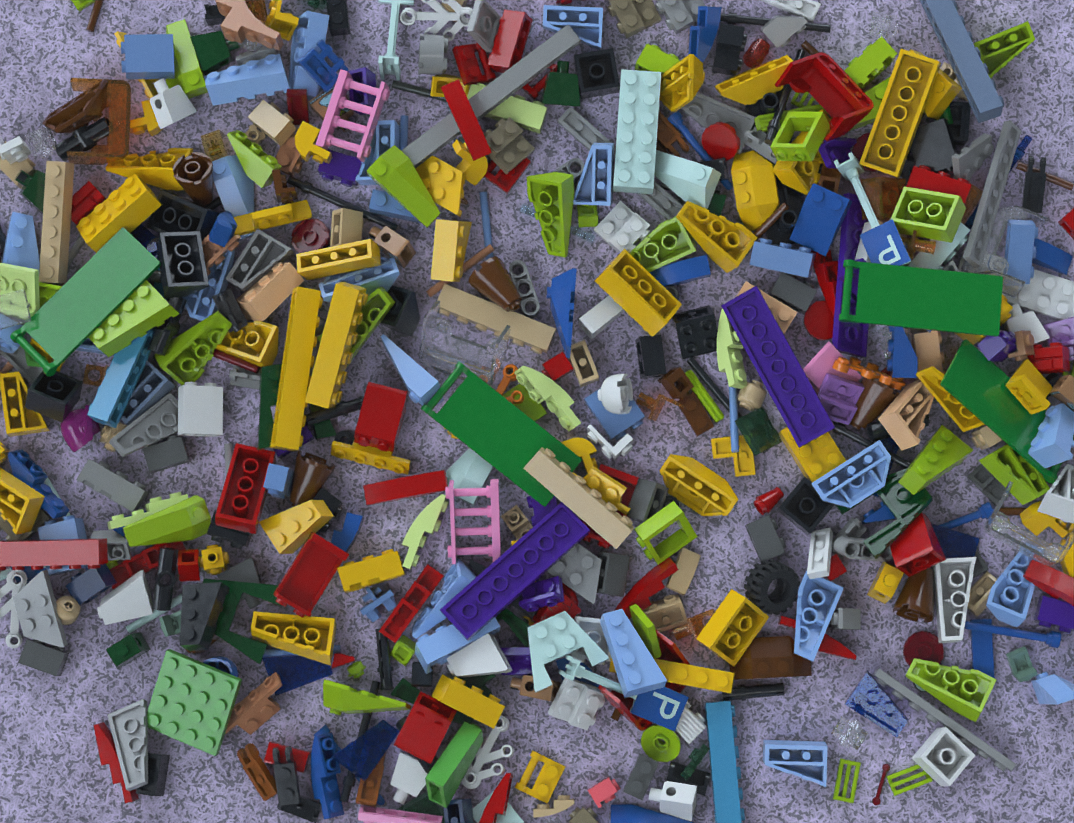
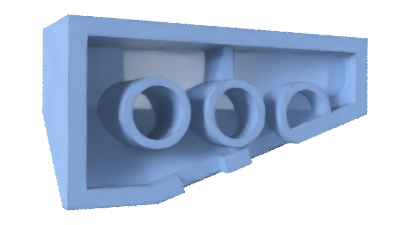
(234, 187)
(415, 378)
(455, 580)
(815, 608)
(1052, 689)

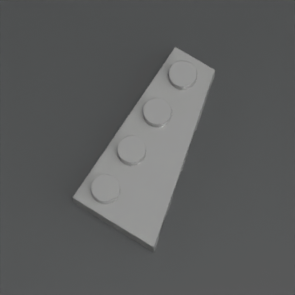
(709, 111)
(149, 428)
(131, 742)

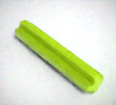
(704, 397)

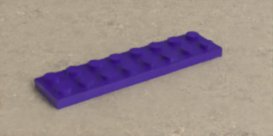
(849, 337)
(778, 366)
(515, 571)

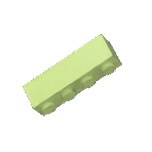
(522, 112)

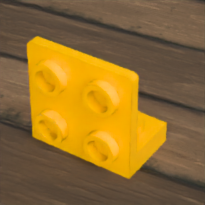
(281, 22)
(1030, 387)

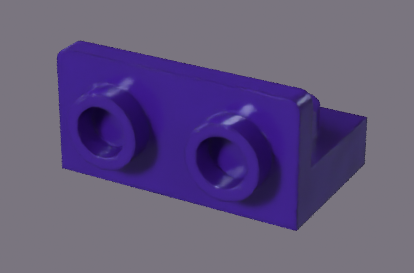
(836, 150)
(542, 594)
(519, 660)

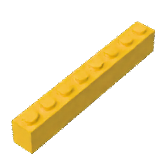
(295, 369)

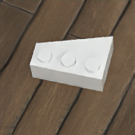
(1060, 497)

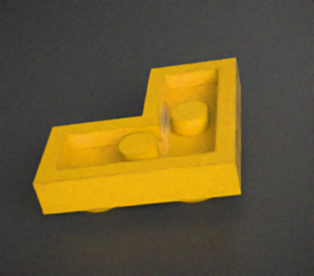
(743, 460)

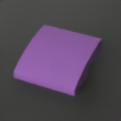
(1062, 332)
(840, 397)

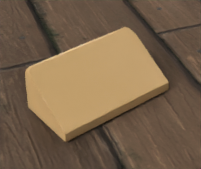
(979, 593)

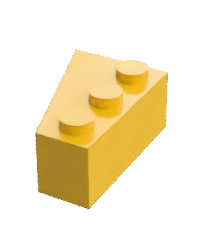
(18, 503)
(371, 571)

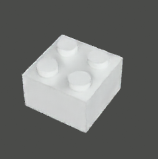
(943, 756)

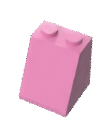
(822, 364)

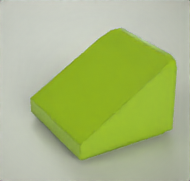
(587, 215)
(403, 650)

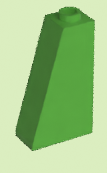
(453, 764)

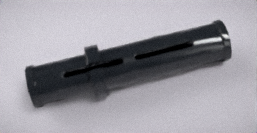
(340, 409)
(385, 669)
(757, 691)

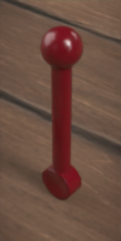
(876, 801)

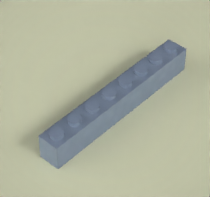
(964, 58)

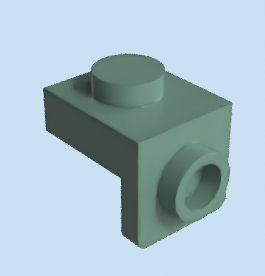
(171, 624)
(1021, 664)

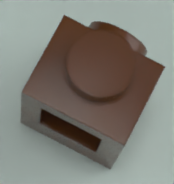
(682, 382)

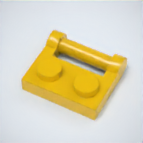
(546, 779)

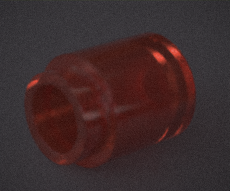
(756, 53)

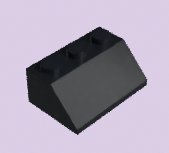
(181, 215)
(181, 263)

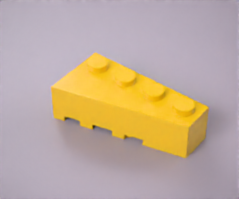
(305, 636)

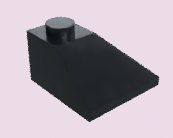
(404, 314)

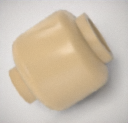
(752, 395)
(67, 609)

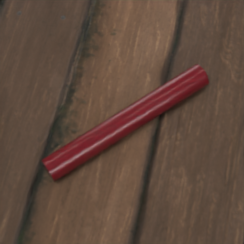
(236, 361)

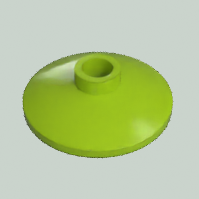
(658, 749)

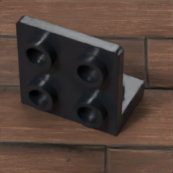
(696, 331)

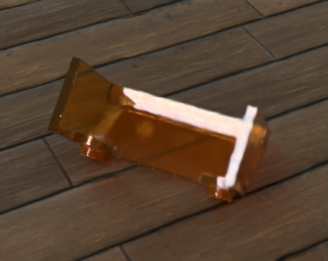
(119, 123)

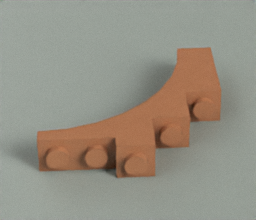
(242, 24)

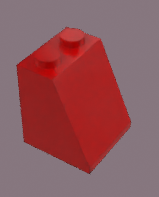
(381, 417)
(917, 547)

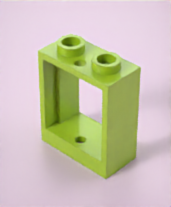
(794, 121)
(657, 524)

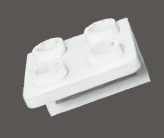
(14, 150)
(623, 447)

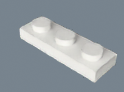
(820, 553)

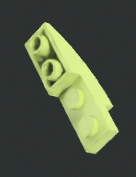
(729, 354)
(543, 388)
(155, 505)
(427, 522)

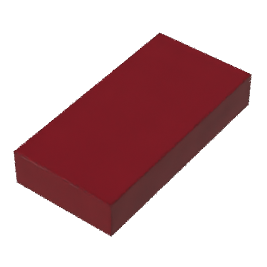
(298, 105)

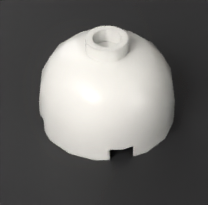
(616, 393)

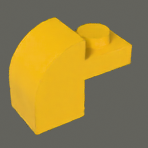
(149, 122)
(305, 143)
(475, 169)
(583, 449)
(1038, 521)

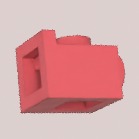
(604, 791)

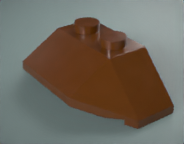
(79, 110)
(771, 659)

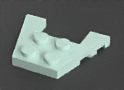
(555, 639)

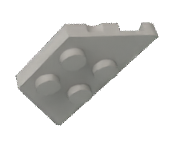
(579, 572)
(38, 611)

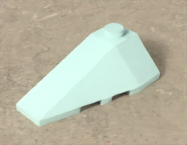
(687, 178)
(469, 472)

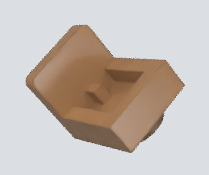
(1025, 344)

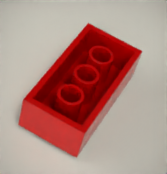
(243, 489)

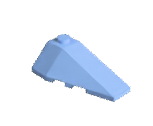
(1012, 593)

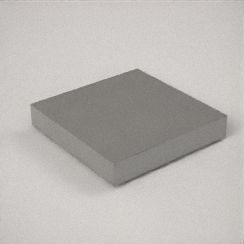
(484, 24)

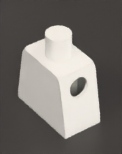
(170, 104)
(1027, 322)
(408, 777)
(676, 799)

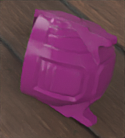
(79, 428)

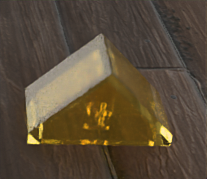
(214, 145)

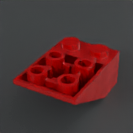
(425, 727)

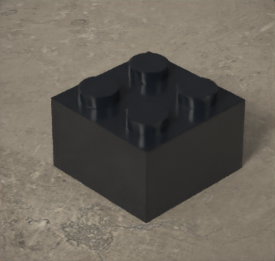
(596, 73)
(54, 395)
(804, 507)

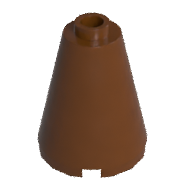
(195, 177)
(496, 284)
(872, 402)
(308, 477)
(917, 597)

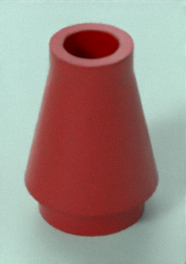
(767, 501)

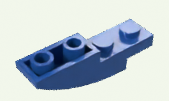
(32, 474)
(324, 776)

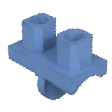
(385, 598)

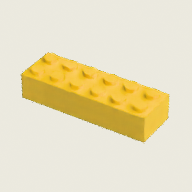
(900, 113)
(336, 345)

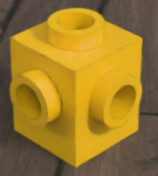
(219, 564)

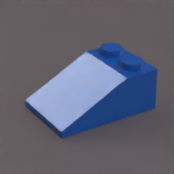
(820, 219)

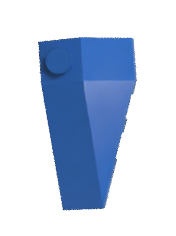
(562, 306)
(634, 814)

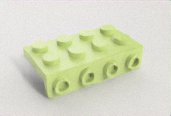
(16, 278)

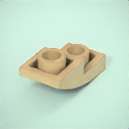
(516, 522)
(687, 564)
(560, 804)

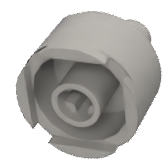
(431, 54)

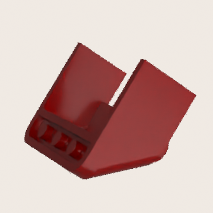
(831, 89)
(669, 652)

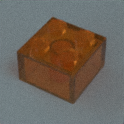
(883, 195)

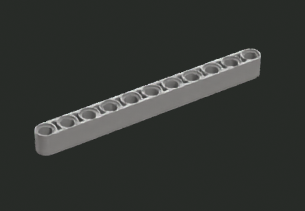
(495, 93)

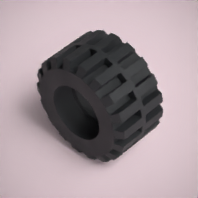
(759, 582)

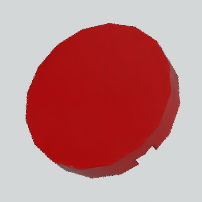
(720, 141)
(819, 321)

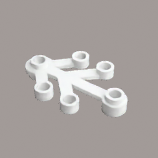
(441, 15)
(10, 605)
(484, 756)

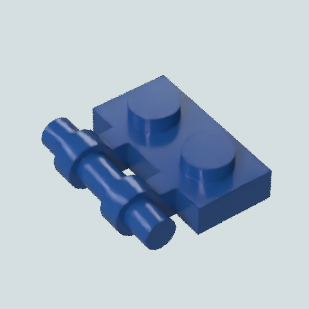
(318, 68)

